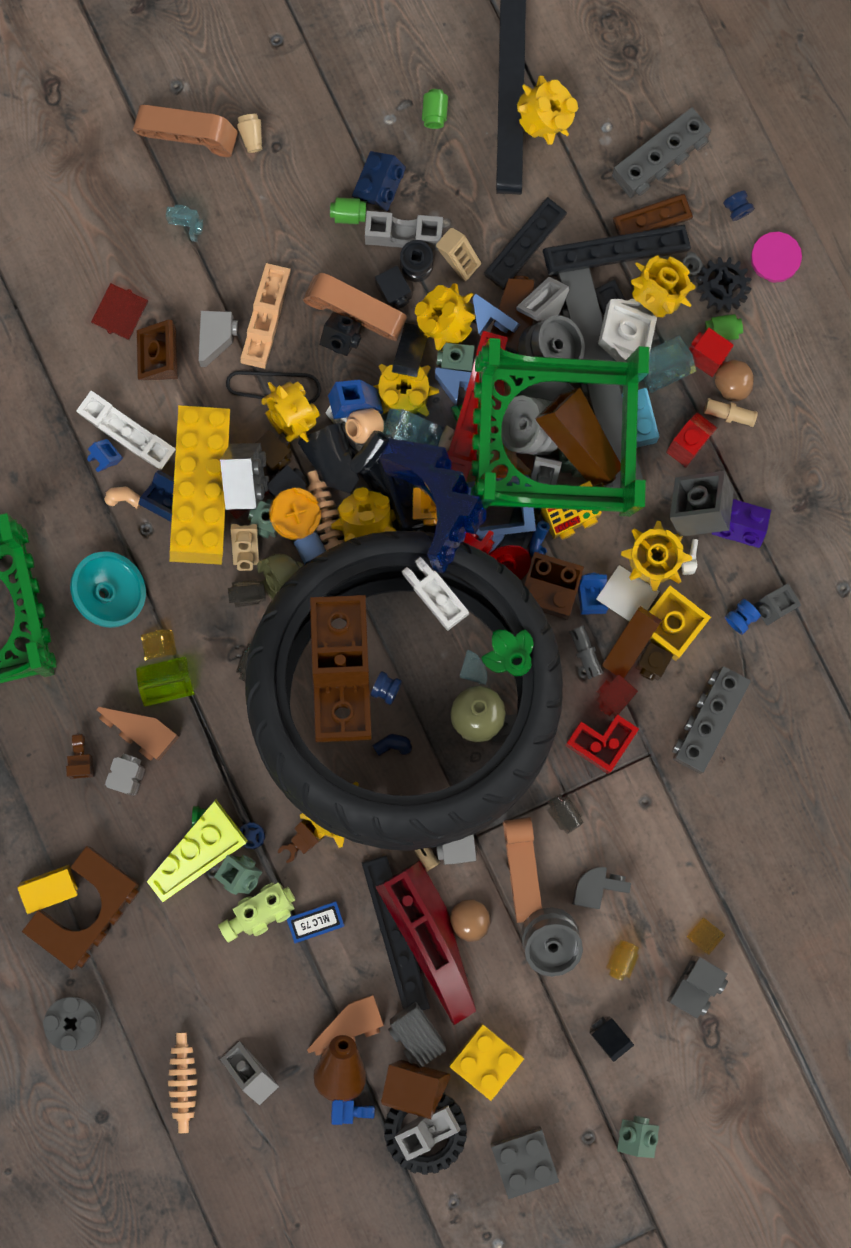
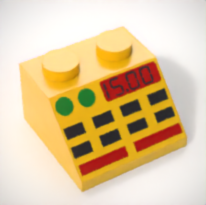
(565, 521)

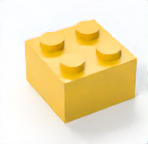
(679, 622)
(486, 1061)

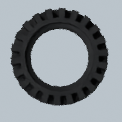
(430, 1163)

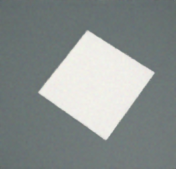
(626, 595)

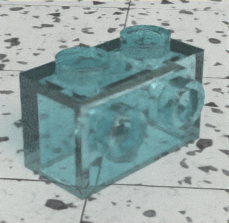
(664, 364)
(412, 428)

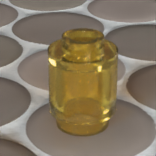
(622, 960)

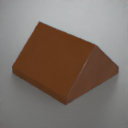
(157, 351)
(414, 1088)

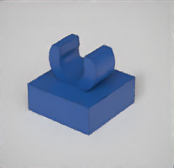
(105, 454)

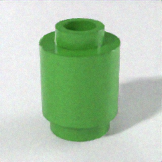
(434, 109)
(348, 210)
(726, 326)

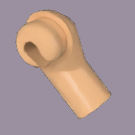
(123, 493)

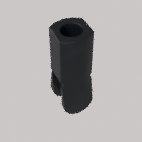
(369, 453)

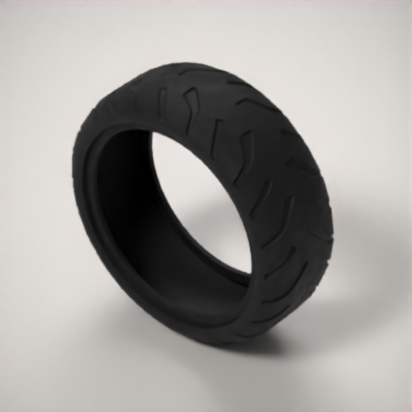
(385, 821)

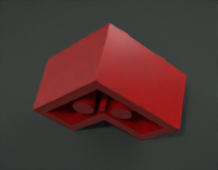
(603, 749)

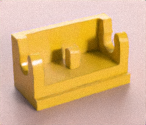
(48, 889)

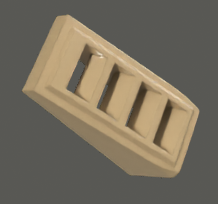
(457, 252)

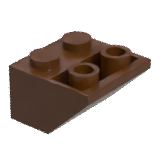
(553, 584)

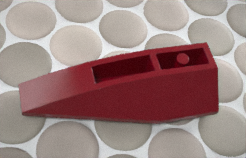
(429, 934)

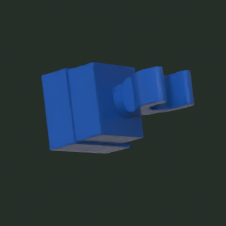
(344, 1112)

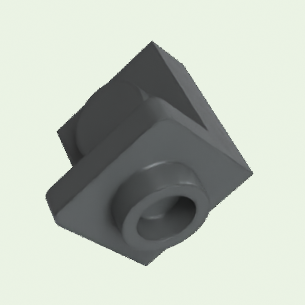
(777, 604)

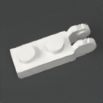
(437, 595)

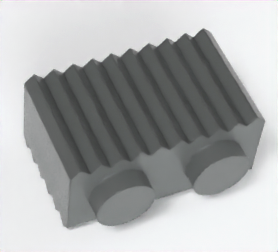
(417, 1035)

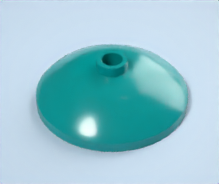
(118, 580)

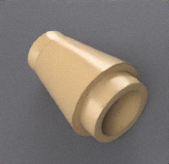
(250, 131)

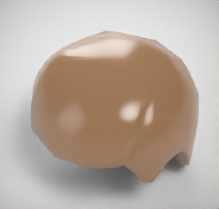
(734, 380)
(470, 920)

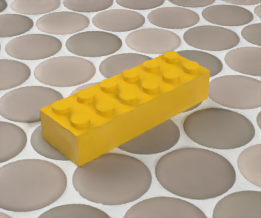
(198, 485)

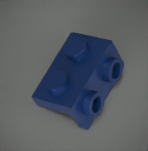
(379, 180)
(159, 495)

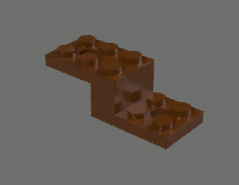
(340, 668)

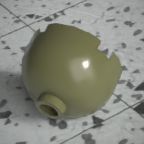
(277, 570)
(478, 713)

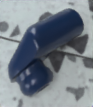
(395, 742)

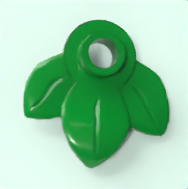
(506, 650)

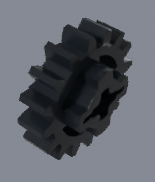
(725, 295)

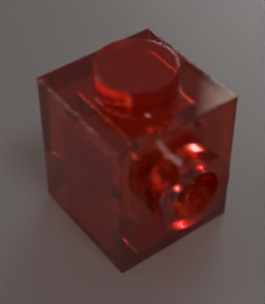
(615, 695)

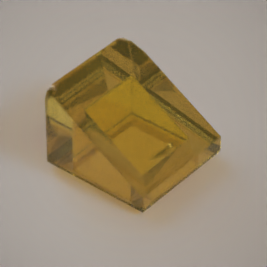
(158, 644)
(706, 936)

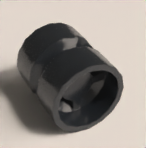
(416, 261)

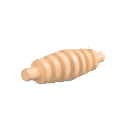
(316, 488)
(182, 1082)

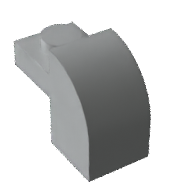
(423, 1133)

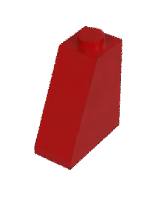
(691, 439)

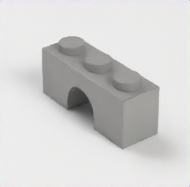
(386, 230)

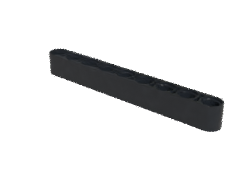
(509, 91)

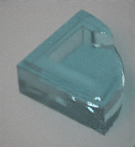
(473, 668)

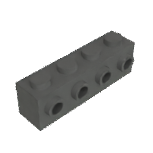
(661, 153)
(711, 720)

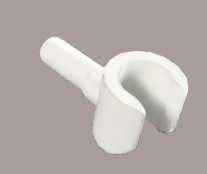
(690, 567)

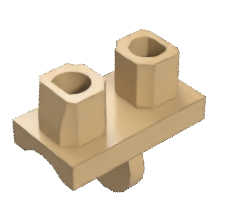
(245, 546)

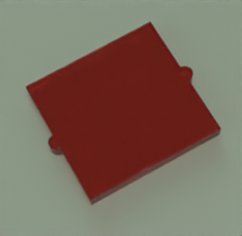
(119, 311)

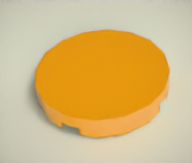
(295, 513)

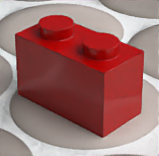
(710, 351)

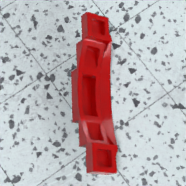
(461, 445)

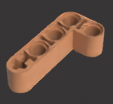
(187, 127)
(350, 302)
(522, 867)

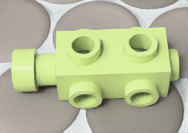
(263, 912)

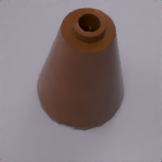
(340, 1070)

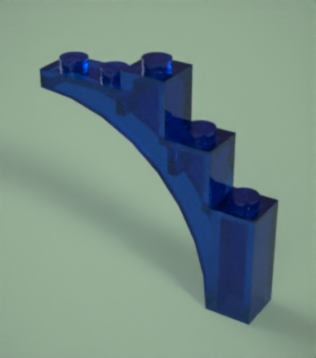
(431, 471)

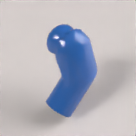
(538, 537)

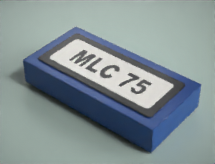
(315, 922)

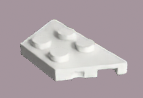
(626, 328)

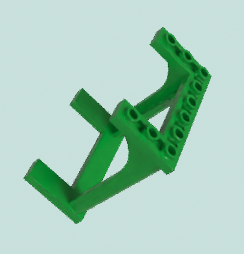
(497, 364)
(38, 657)

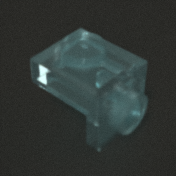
(184, 216)

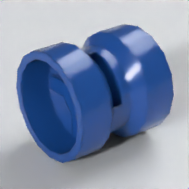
(742, 616)

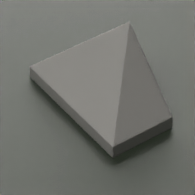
(544, 300)

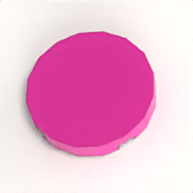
(776, 257)

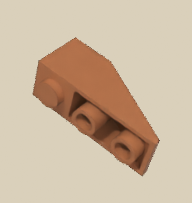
(146, 731)
(355, 1019)

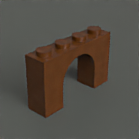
(114, 889)

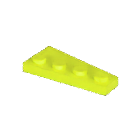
(199, 850)

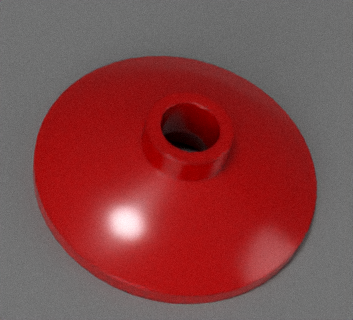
(514, 558)

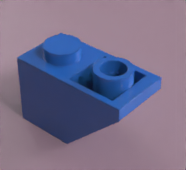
(352, 396)

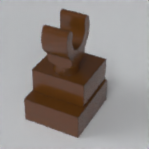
(80, 764)
(302, 841)

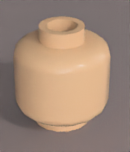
(362, 423)

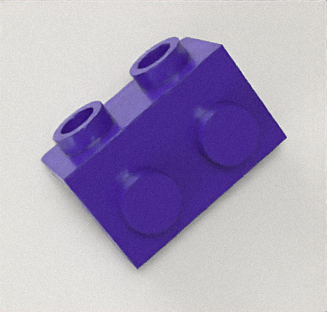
(747, 524)

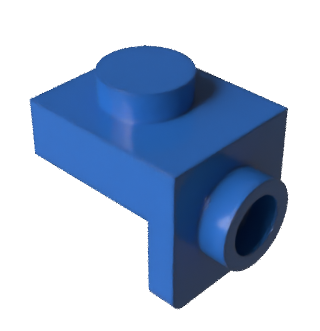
(588, 590)

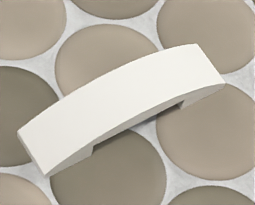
(125, 430)

